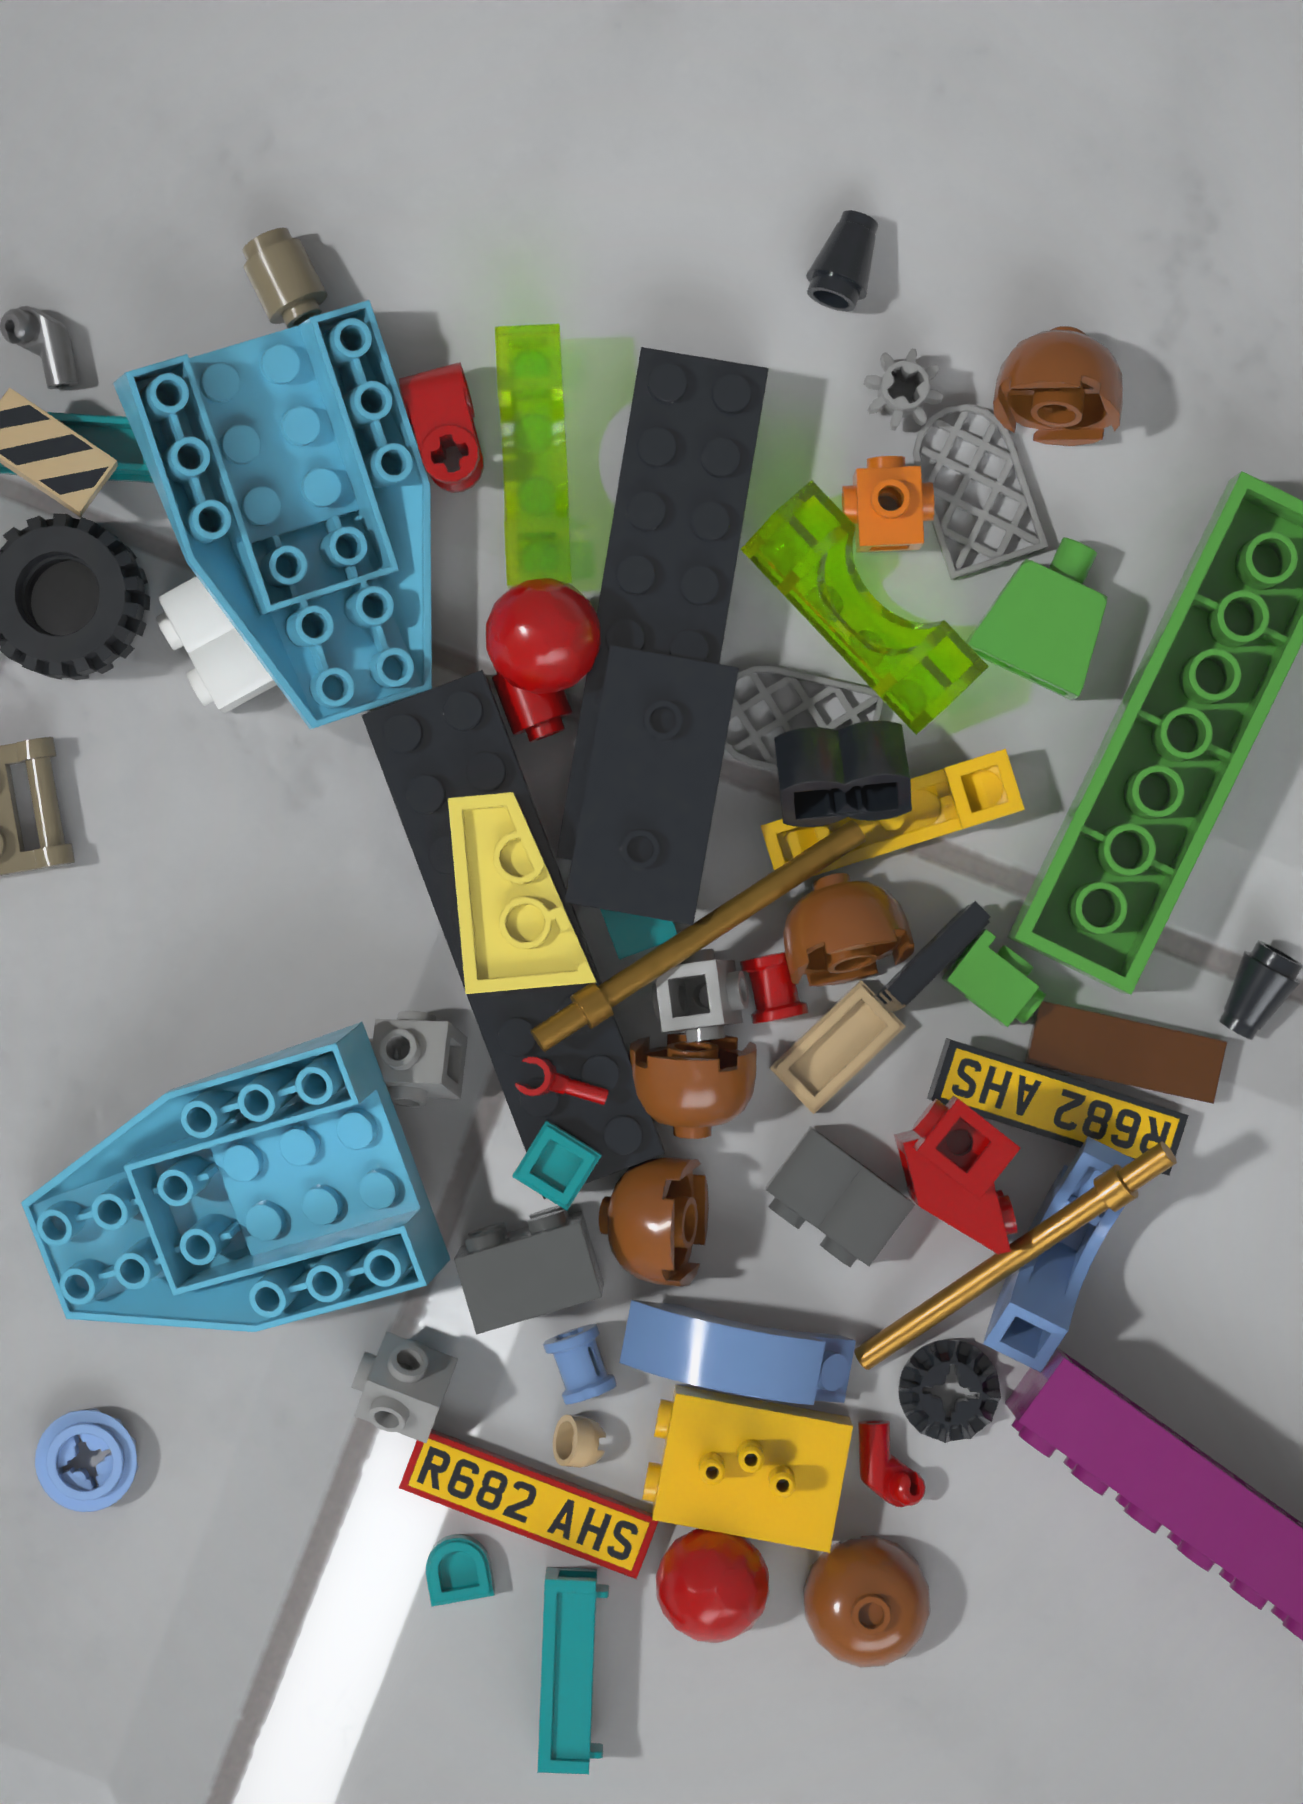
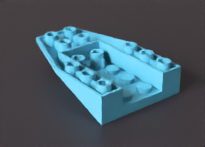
(300, 505)
(245, 1199)

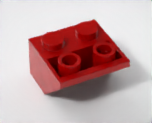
(934, 1191)

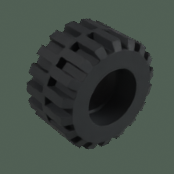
(119, 605)

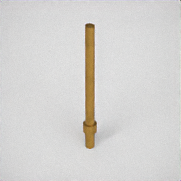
(595, 1003)
(1112, 1190)

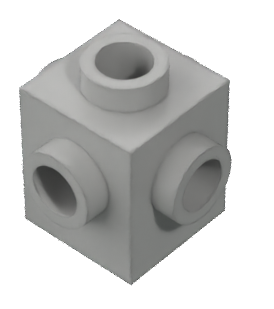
(678, 1001)
(419, 1057)
(403, 1386)

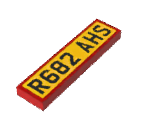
(530, 1503)

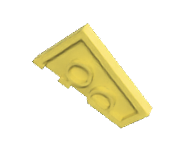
(507, 903)

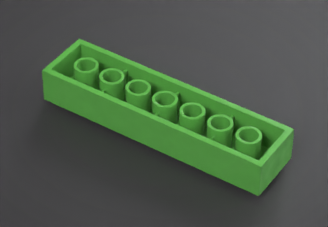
(1174, 742)

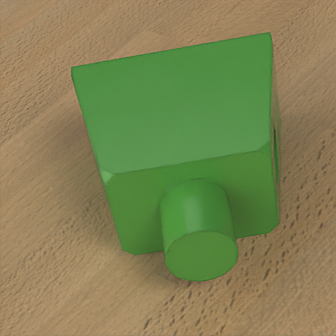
(1045, 622)

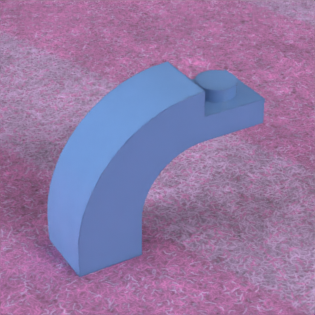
(1042, 1295)
(736, 1355)

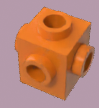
(883, 529)

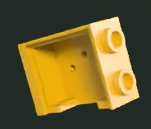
(744, 1492)

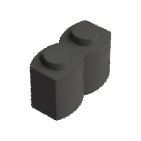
(838, 1198)

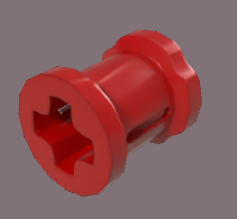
(772, 988)

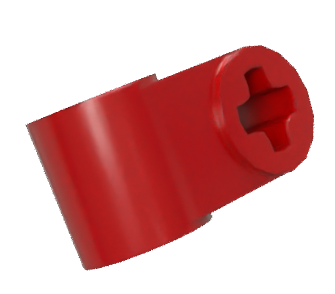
(442, 418)

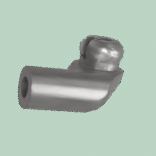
(45, 338)

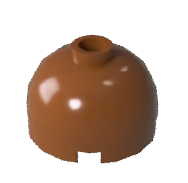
(1060, 386)
(843, 931)
(693, 1082)
(656, 1219)
(866, 1601)

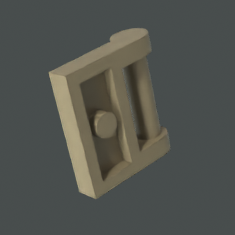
(52, 850)

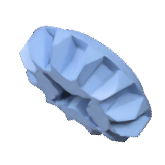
(76, 1488)

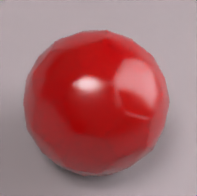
(543, 635)
(712, 1585)

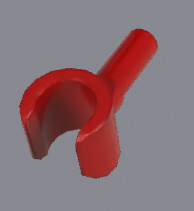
(562, 1084)

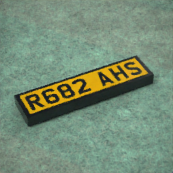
(1052, 1102)

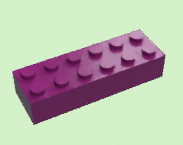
(1164, 1483)

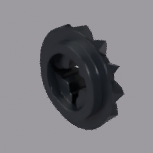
(929, 1368)

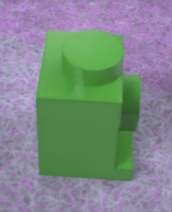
(995, 980)

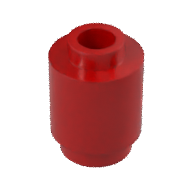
(532, 713)

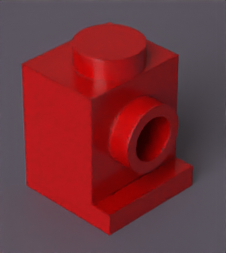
(984, 1159)

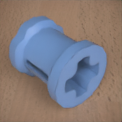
(580, 1364)

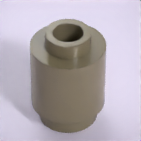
(283, 277)

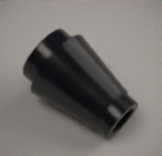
(844, 263)
(1259, 989)

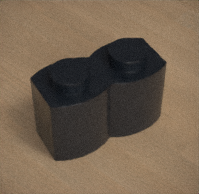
(843, 773)

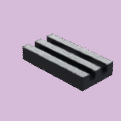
(933, 957)

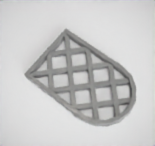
(1011, 458)
(808, 703)

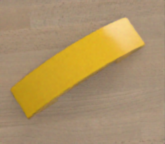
(940, 805)

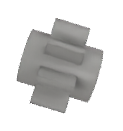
(906, 372)

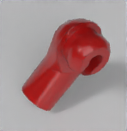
(883, 1471)

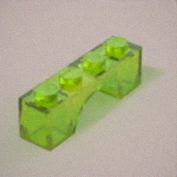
(534, 453)
(811, 561)

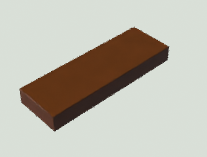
(1126, 1052)

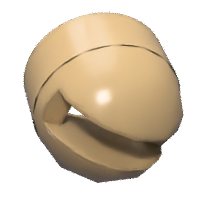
(577, 1441)

